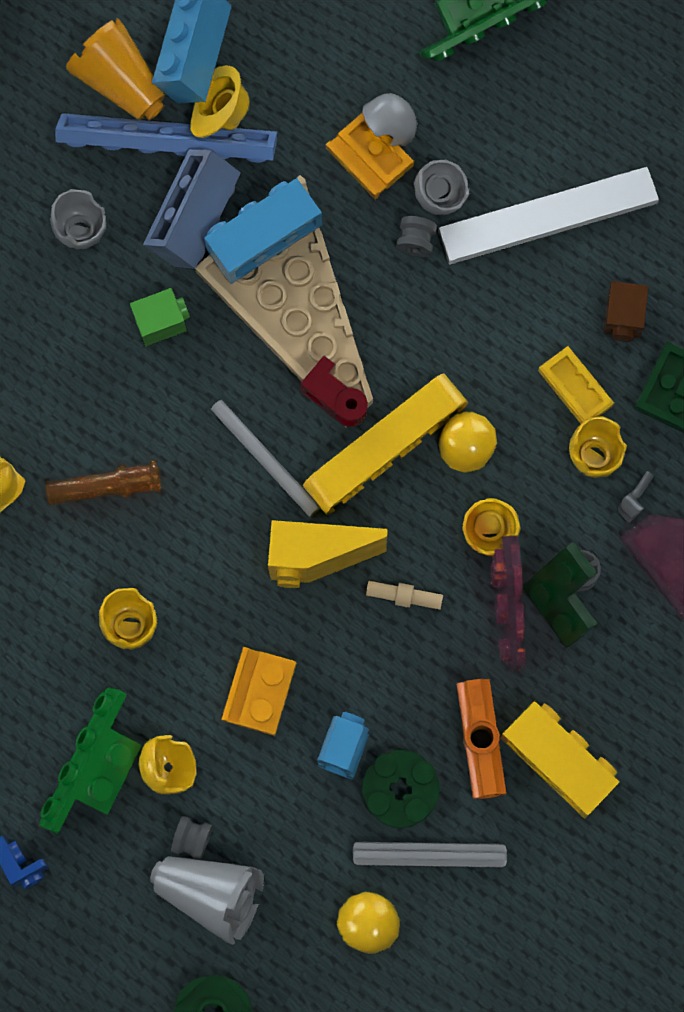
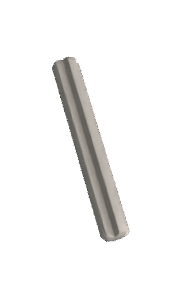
(429, 854)

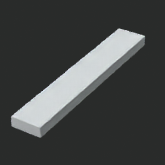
(548, 215)

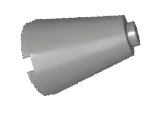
(210, 893)

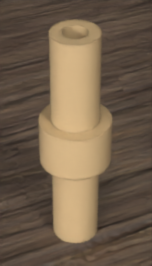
(404, 595)

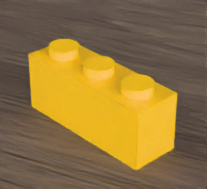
(560, 758)

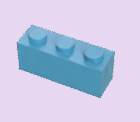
(191, 49)
(263, 230)

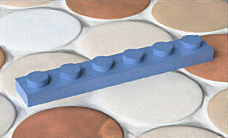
(163, 136)

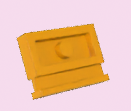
(369, 157)
(259, 691)

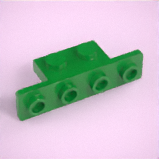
(469, 18)
(96, 766)

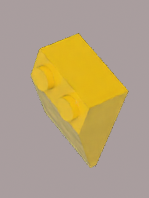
(313, 550)

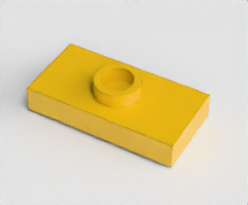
(575, 385)

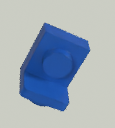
(11, 859)

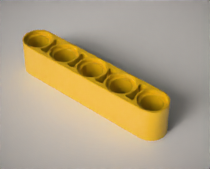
(384, 442)

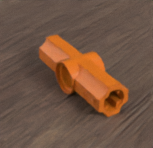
(483, 763)

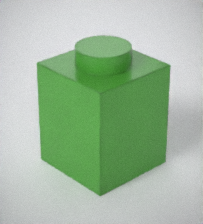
(160, 316)

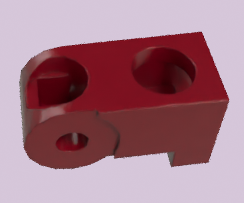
(331, 395)

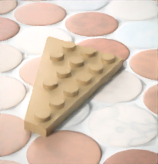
(295, 309)

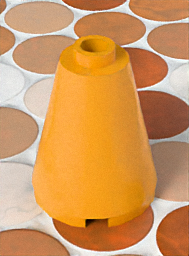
(118, 71)

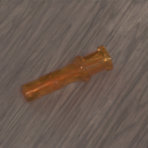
(122, 482)

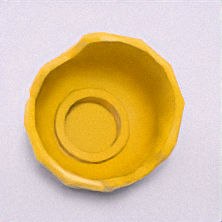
(601, 434)
(467, 442)
(489, 517)
(127, 604)
(161, 751)
(368, 922)

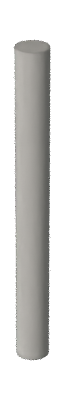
(265, 458)

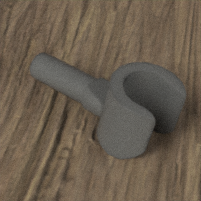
(630, 506)

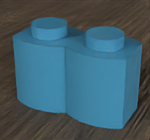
(343, 745)

